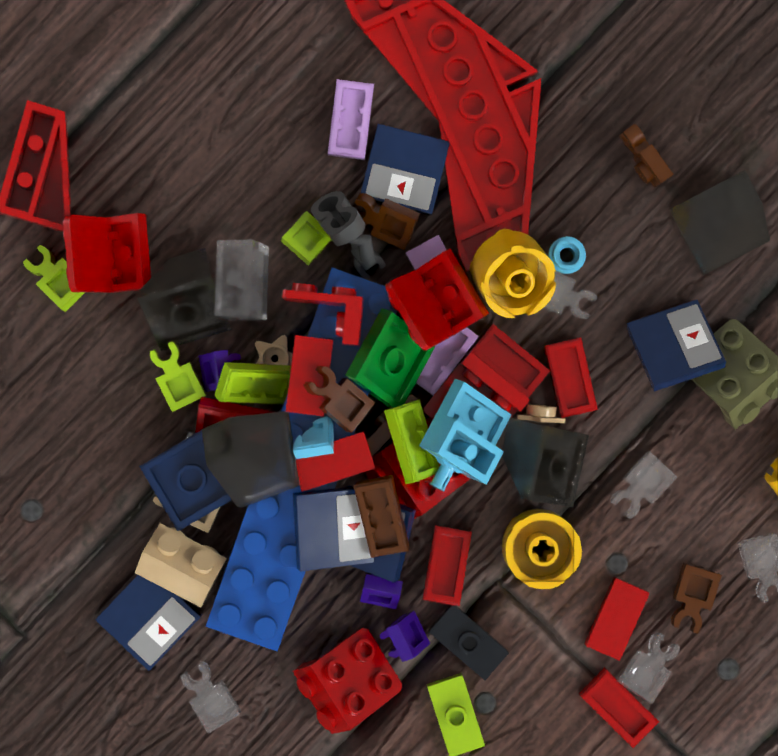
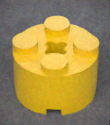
(513, 274)
(556, 563)

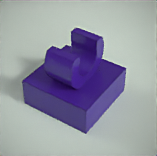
(212, 365)
(381, 591)
(406, 636)

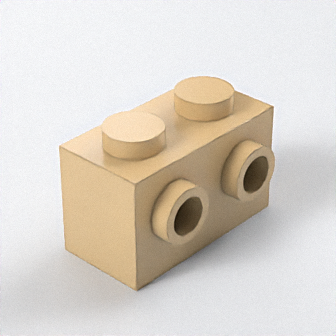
(180, 564)

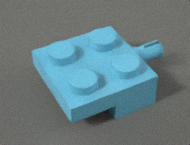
(465, 435)

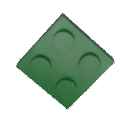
(388, 360)

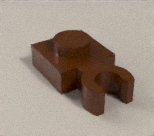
(649, 163)
(390, 220)
(343, 401)
(695, 590)

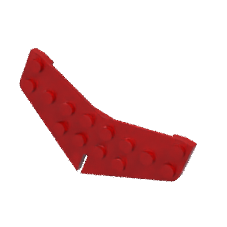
(464, 84)

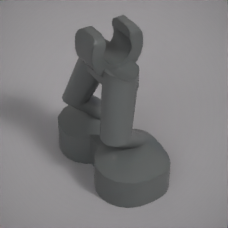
(346, 226)

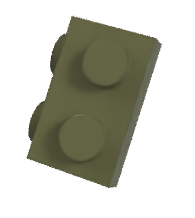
(746, 380)

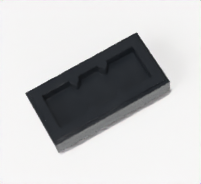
(468, 641)

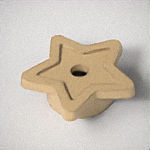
(278, 348)
(540, 413)

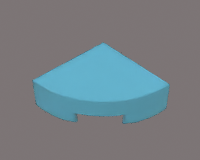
(316, 440)

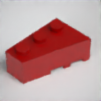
(38, 170)

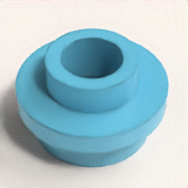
(575, 247)

